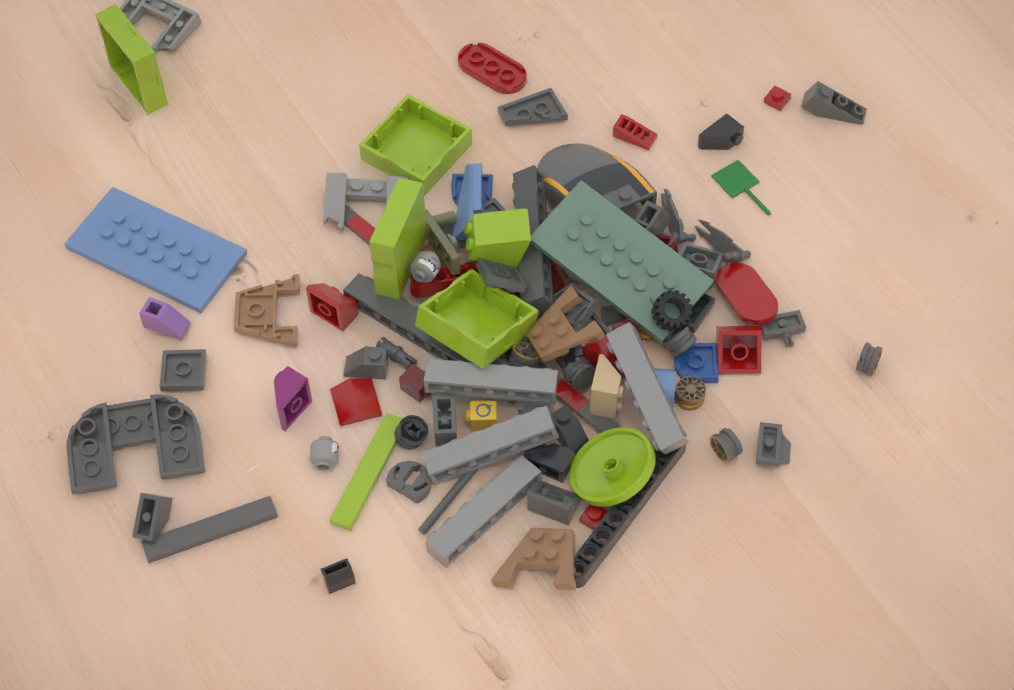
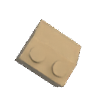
(606, 390)

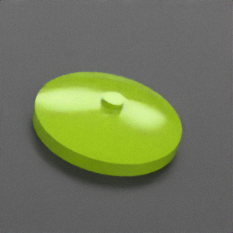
(612, 466)

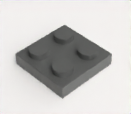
(501, 276)
(183, 370)

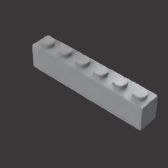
(491, 382)
(647, 389)
(490, 445)
(482, 511)

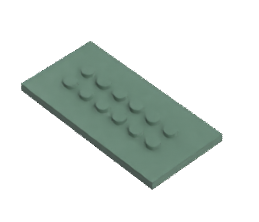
(617, 258)

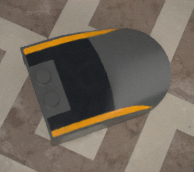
(600, 170)

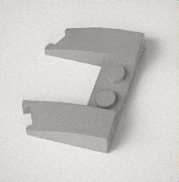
(182, 20)
(341, 189)

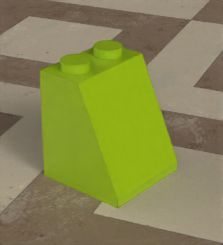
(498, 236)

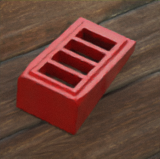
(635, 127)

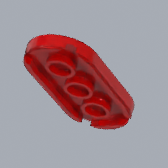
(492, 68)
(747, 293)

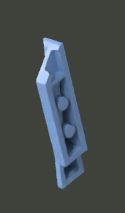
(470, 199)

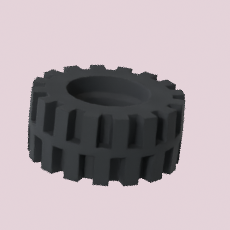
(661, 316)

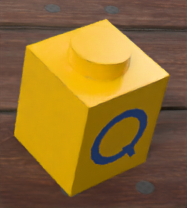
(481, 414)

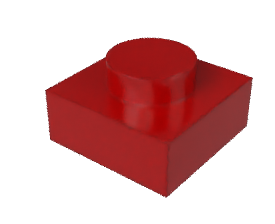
(777, 98)
(592, 516)

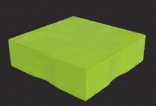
(132, 59)
(416, 143)
(398, 238)
(476, 319)

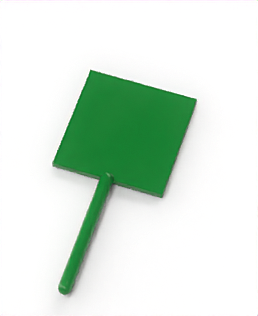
(737, 179)

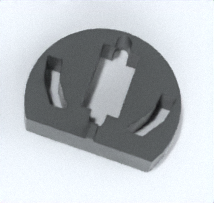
(420, 487)

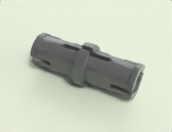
(396, 353)

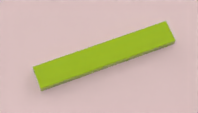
(366, 474)

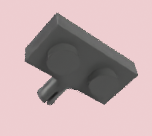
(784, 326)

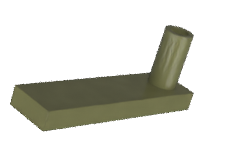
(440, 241)

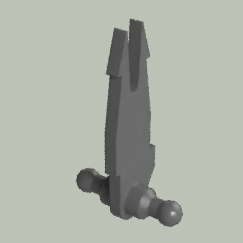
(675, 225)
(722, 243)

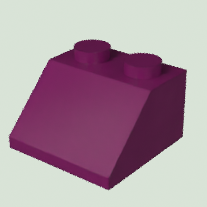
(291, 395)

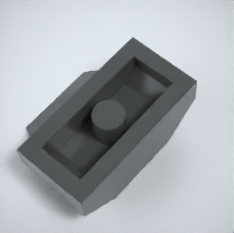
(772, 445)

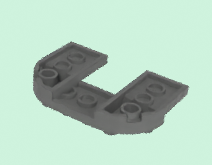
(129, 424)

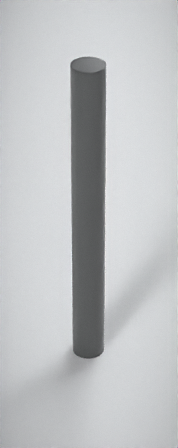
(446, 501)

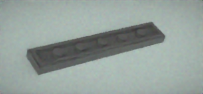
(210, 529)

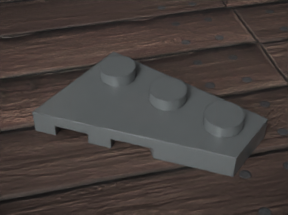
(533, 109)

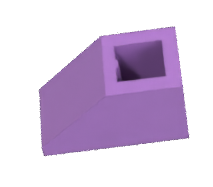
(163, 319)

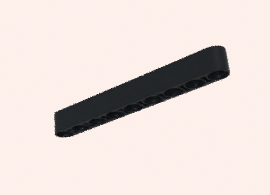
(624, 516)

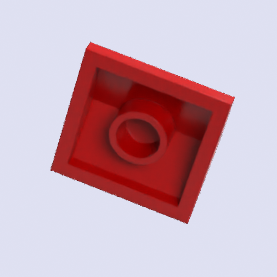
(355, 401)

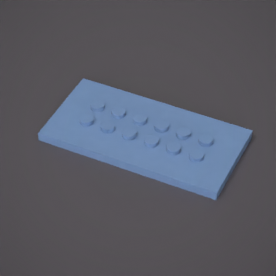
(156, 249)

